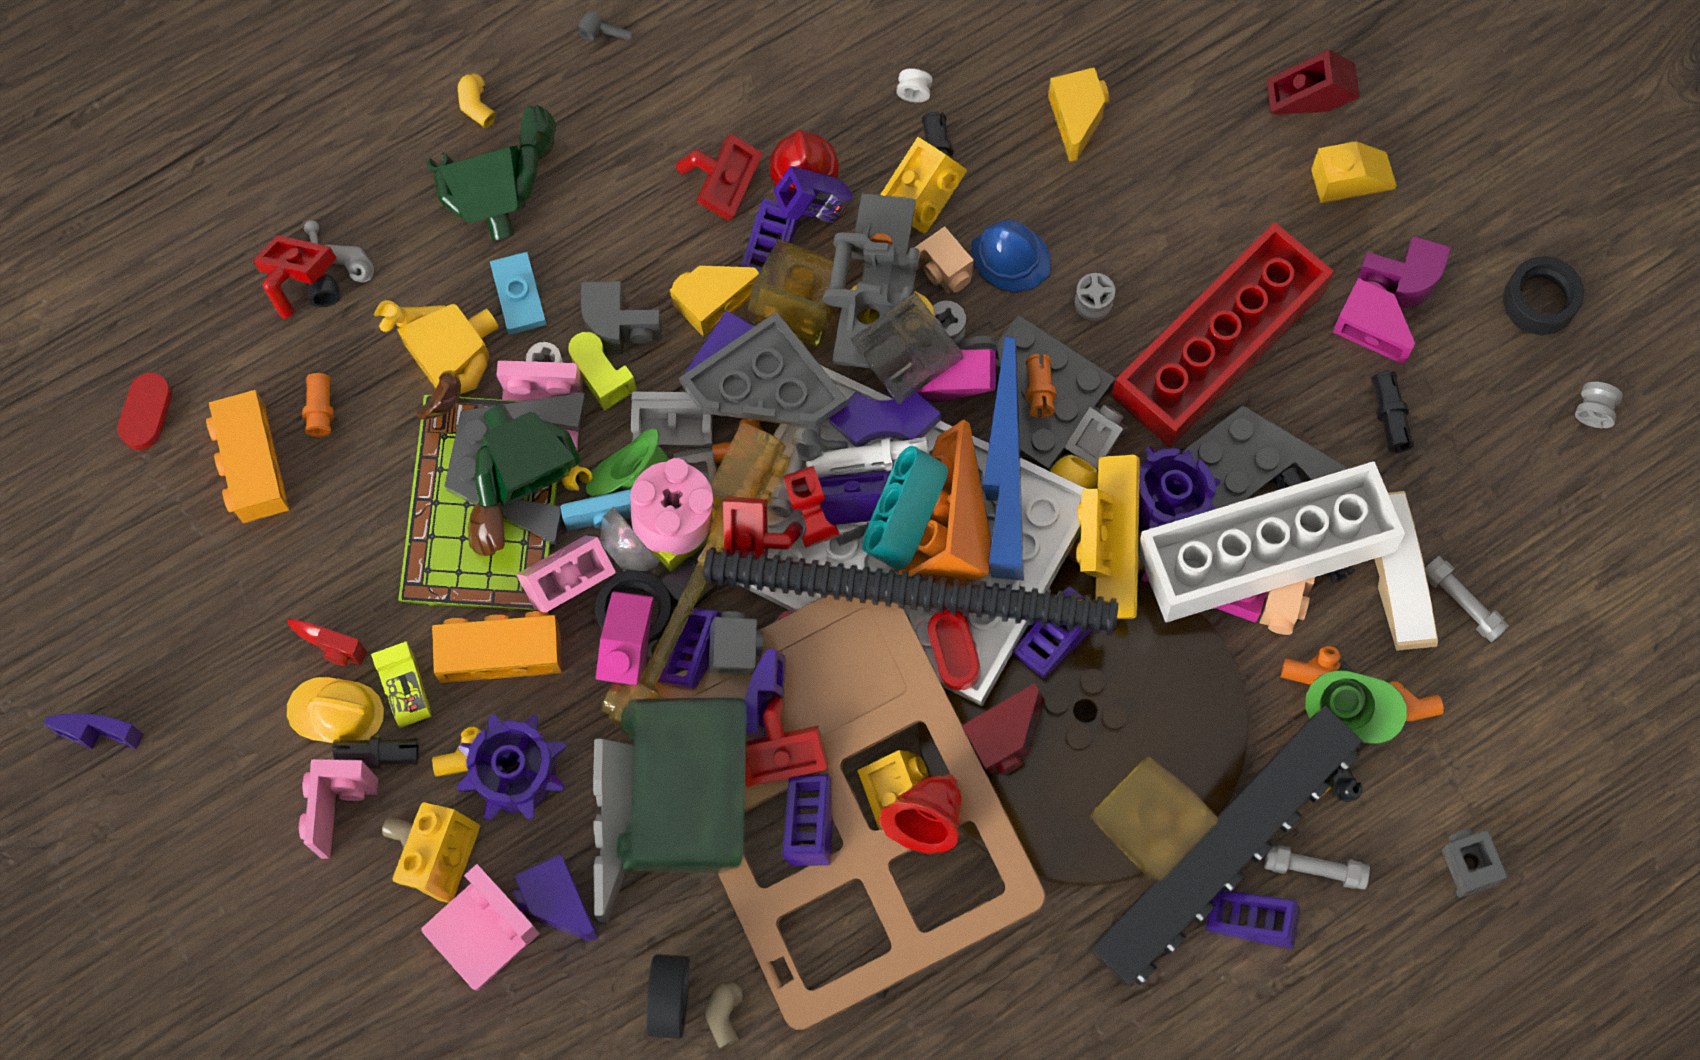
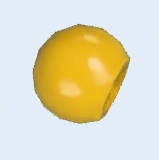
(1076, 471)

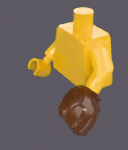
(444, 347)

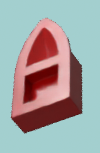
(336, 646)

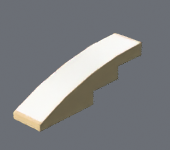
(1405, 587)

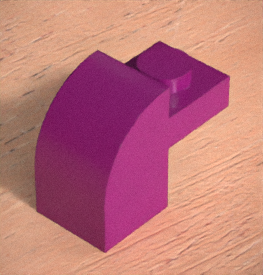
(1414, 277)

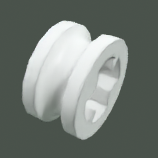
(914, 85)
(539, 350)

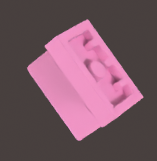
(539, 380)
(326, 779)
(479, 930)

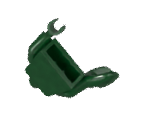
(497, 180)

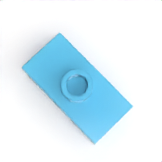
(518, 293)
(591, 510)

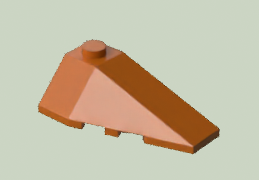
(958, 530)

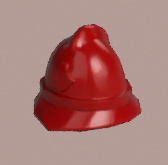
(805, 152)
(925, 815)

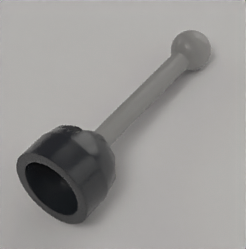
(325, 289)

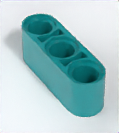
(904, 508)

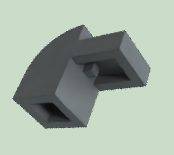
(605, 316)

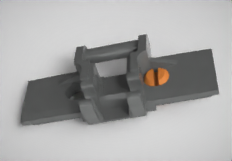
(888, 273)

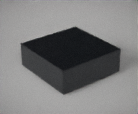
(678, 579)

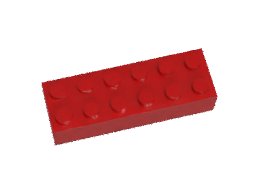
(1222, 334)

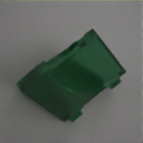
(685, 784)

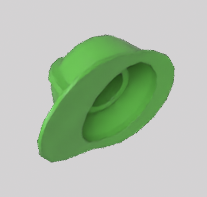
(626, 464)
(1362, 702)

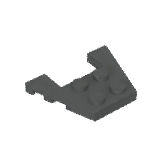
(1251, 452)
(537, 518)

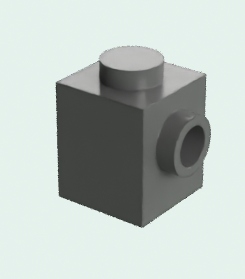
(734, 644)

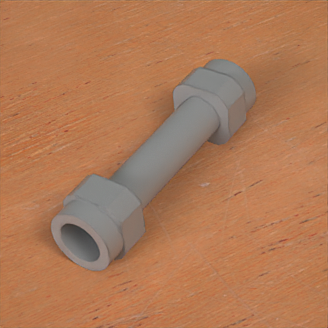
(780, 501)
(1490, 625)
(1353, 873)

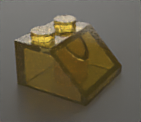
(794, 287)
(1153, 818)

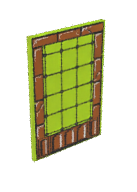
(437, 552)

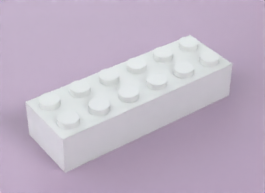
(1270, 541)

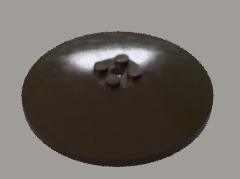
(1155, 694)

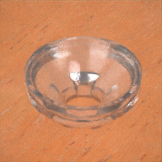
(624, 544)

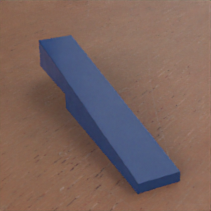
(1003, 472)

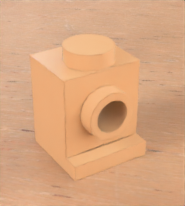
(945, 261)
(1285, 606)

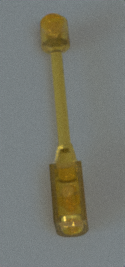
(742, 473)

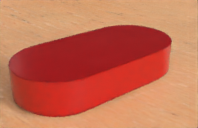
(144, 411)
(954, 650)

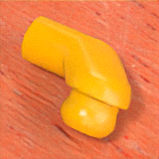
(469, 100)
(454, 762)

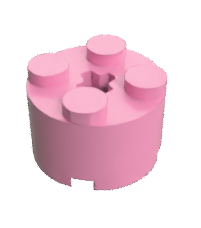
(654, 503)

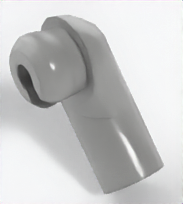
(355, 261)

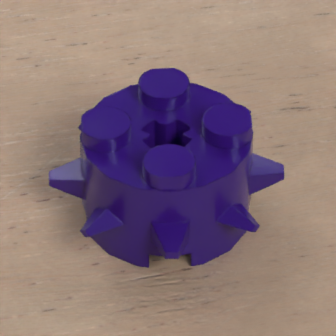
(1173, 487)
(504, 746)

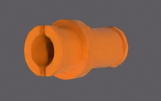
(1040, 390)
(318, 410)

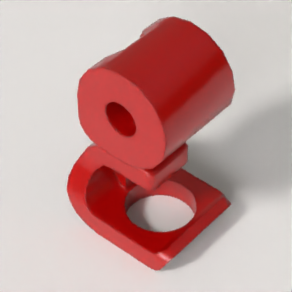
(807, 495)

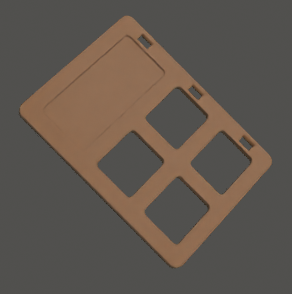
(862, 681)

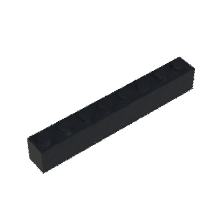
(1216, 859)

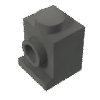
(1488, 866)

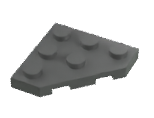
(765, 379)
(1077, 385)

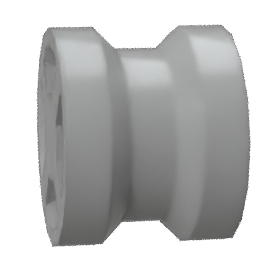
(1101, 290)
(951, 312)
(1598, 405)

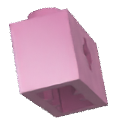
(566, 573)

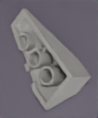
(614, 795)

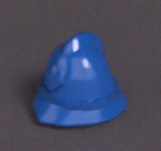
(1011, 256)

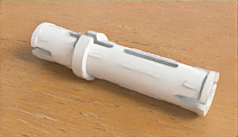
(864, 458)

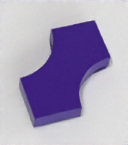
(874, 419)

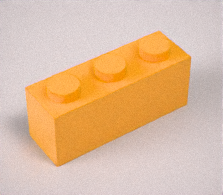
(247, 457)
(497, 647)

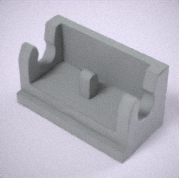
(675, 418)

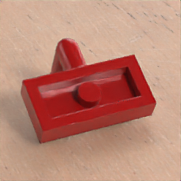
(727, 174)
(292, 260)
(747, 527)
(782, 753)

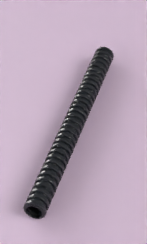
(910, 590)

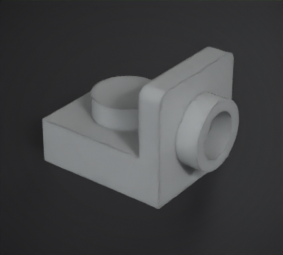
(1096, 434)

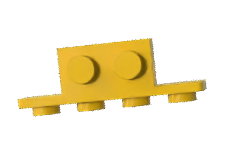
(1111, 532)

